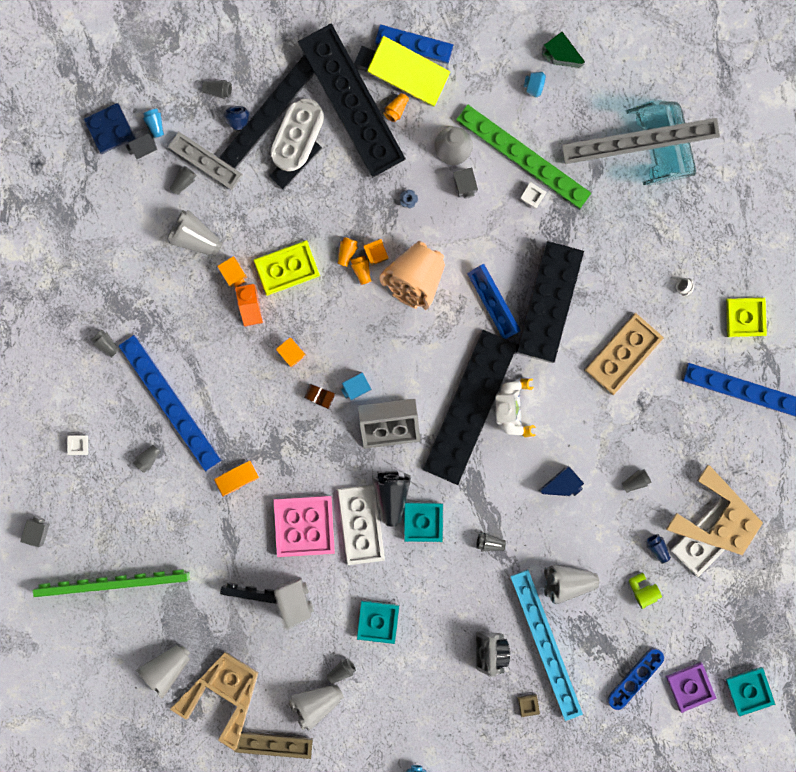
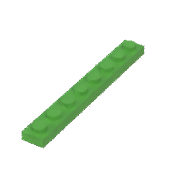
(523, 156)
(104, 584)

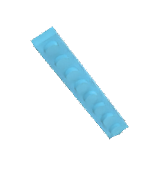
(546, 645)

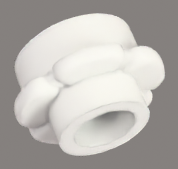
(685, 286)

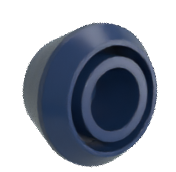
(236, 117)

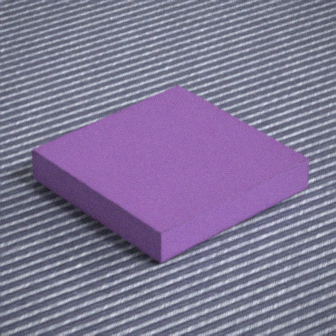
(691, 687)

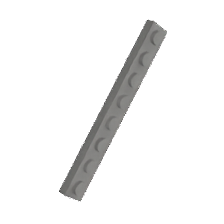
(641, 140)

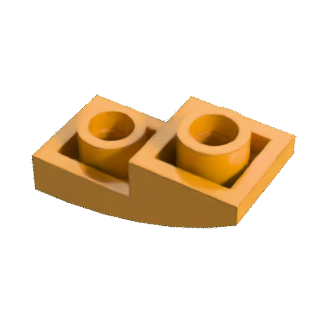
(236, 478)

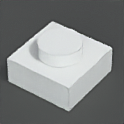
(533, 195)
(77, 445)

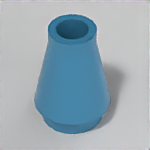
(154, 122)

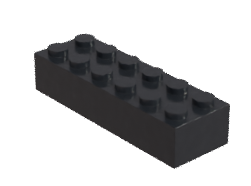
(550, 302)

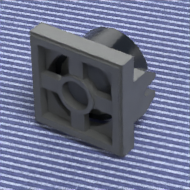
(492, 650)

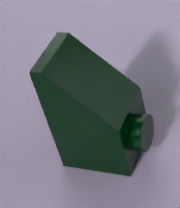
(562, 52)

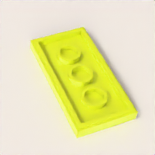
(408, 71)

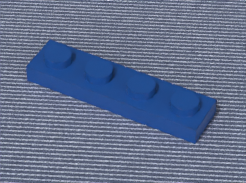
(422, 45)
(493, 301)

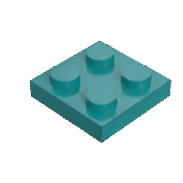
(423, 522)
(378, 622)
(750, 691)

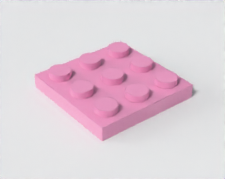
(304, 526)

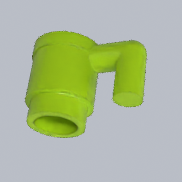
(645, 595)

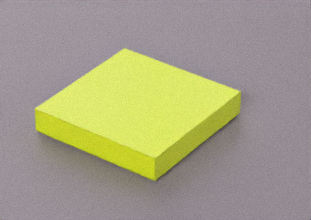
(746, 317)

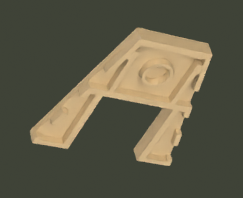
(734, 526)
(231, 681)

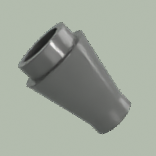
(218, 88)
(182, 180)
(105, 343)
(147, 458)
(637, 481)
(490, 543)
(342, 671)

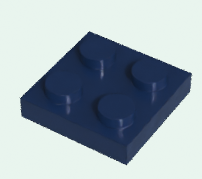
(109, 128)

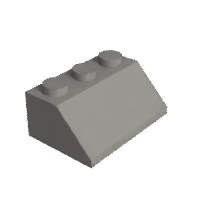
(389, 423)

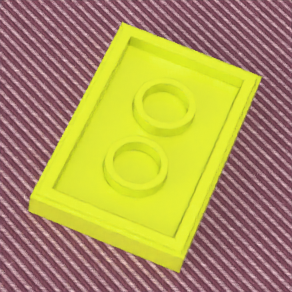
(286, 268)

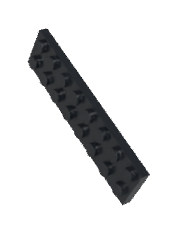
(351, 100)
(470, 407)

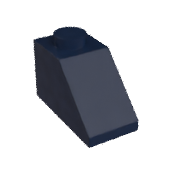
(563, 484)

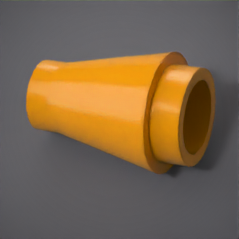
(395, 109)
(346, 251)
(361, 268)

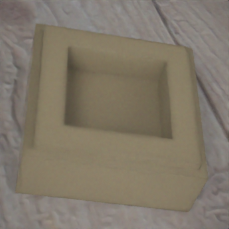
(528, 705)

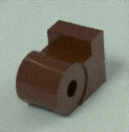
(319, 396)

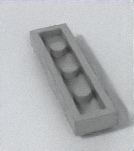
(205, 161)

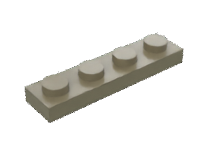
(275, 745)

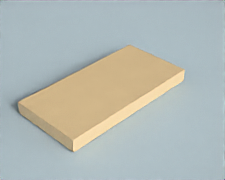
(624, 353)

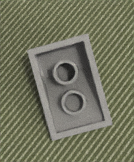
(293, 602)

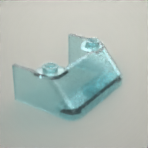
(672, 161)

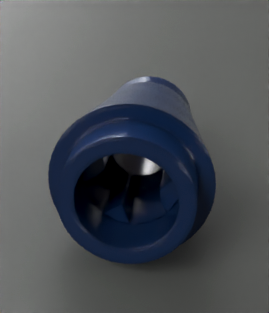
(658, 548)

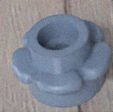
(413, 199)

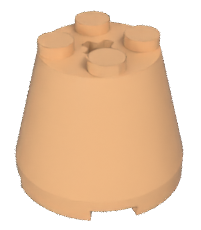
(415, 275)

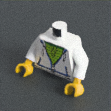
(509, 408)

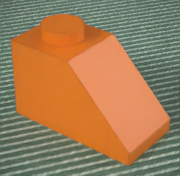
(249, 304)

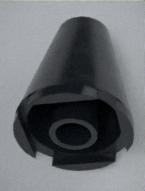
(391, 495)

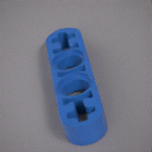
(633, 676)

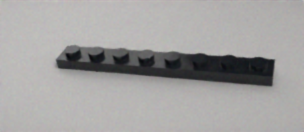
(268, 113)

